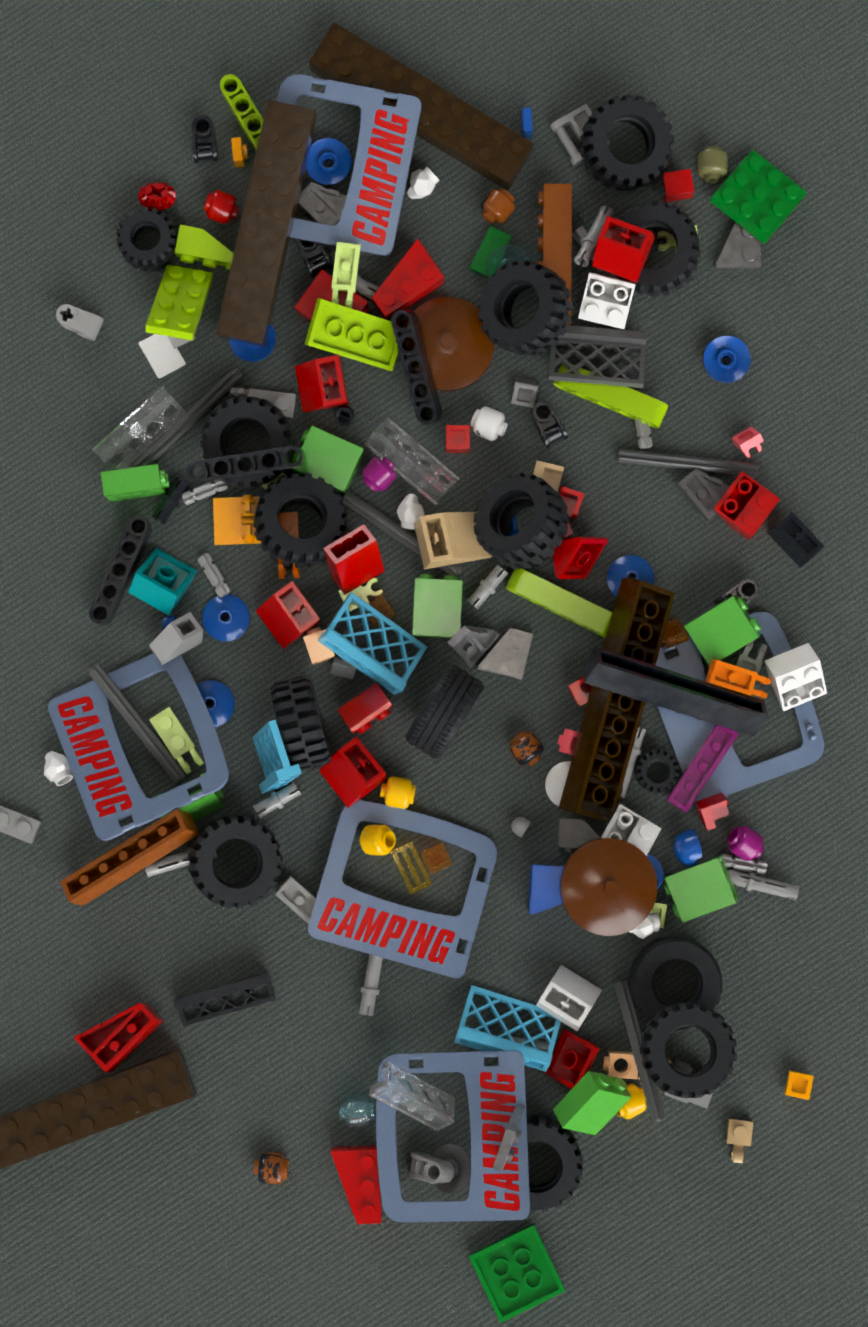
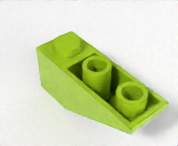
(201, 246)

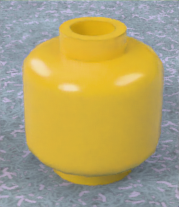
(398, 792)
(377, 840)
(636, 1103)

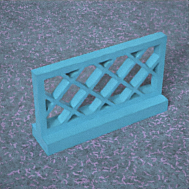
(366, 662)
(273, 758)
(487, 1042)

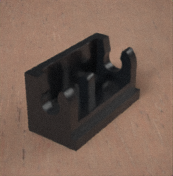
(796, 539)

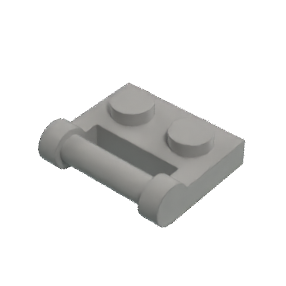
(576, 120)

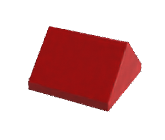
(577, 556)
(571, 1058)

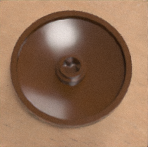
(453, 342)
(608, 886)

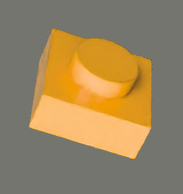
(239, 151)
(798, 1085)

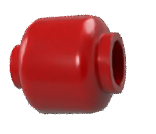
(221, 207)

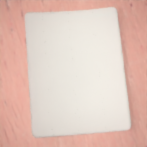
(161, 354)

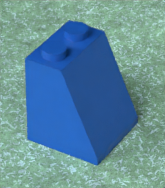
(544, 887)

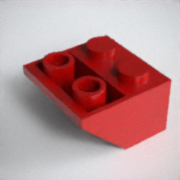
(622, 249)
(322, 384)
(745, 505)
(288, 615)
(365, 709)
(353, 772)

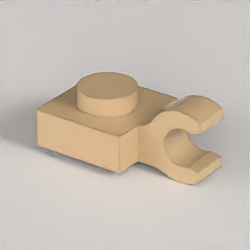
(740, 1135)

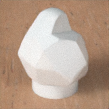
(422, 183)
(409, 511)
(57, 768)
(648, 926)

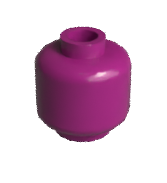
(379, 474)
(745, 843)

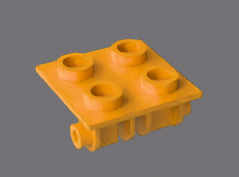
(235, 520)

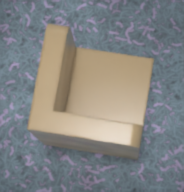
(550, 473)

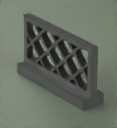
(598, 341)

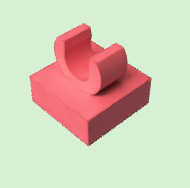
(748, 439)
(568, 741)

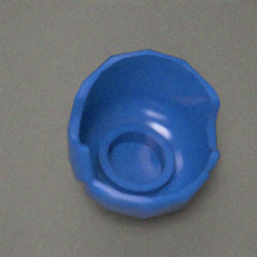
(687, 848)

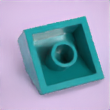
(162, 581)

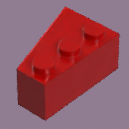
(408, 282)
(119, 1036)
(360, 1180)

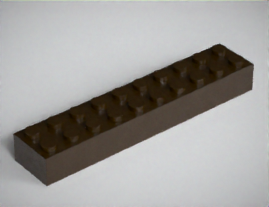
(443, 119)
(266, 223)
(612, 718)
(94, 1107)

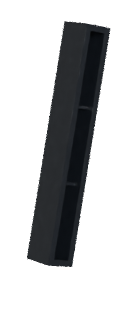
(674, 691)

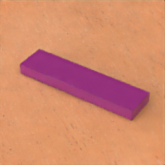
(701, 767)

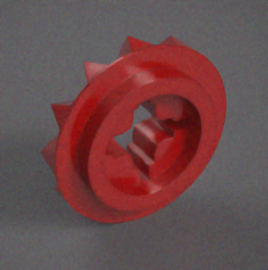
(152, 201)

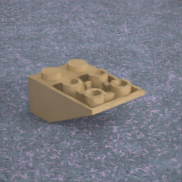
(448, 539)

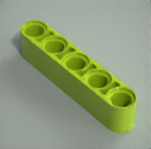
(237, 98)
(617, 398)
(559, 601)

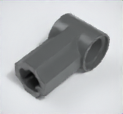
(343, 668)

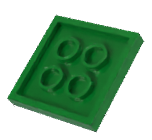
(758, 196)
(516, 1273)

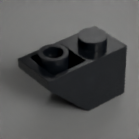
(573, 834)

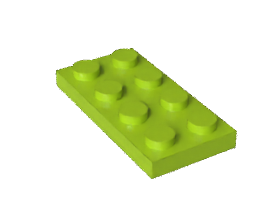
(179, 302)
(352, 335)

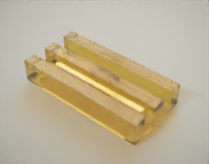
(419, 885)

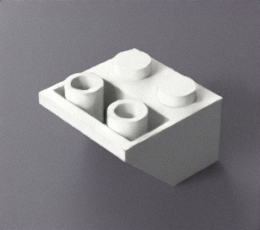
(606, 300)
(796, 676)
(632, 828)
(569, 998)

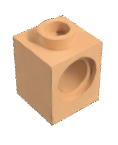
(317, 651)
(629, 1072)

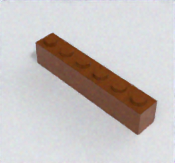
(556, 230)
(129, 857)

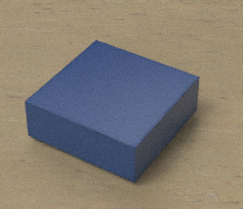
(526, 122)

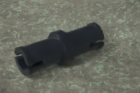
(170, 500)

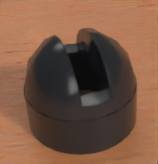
(343, 418)

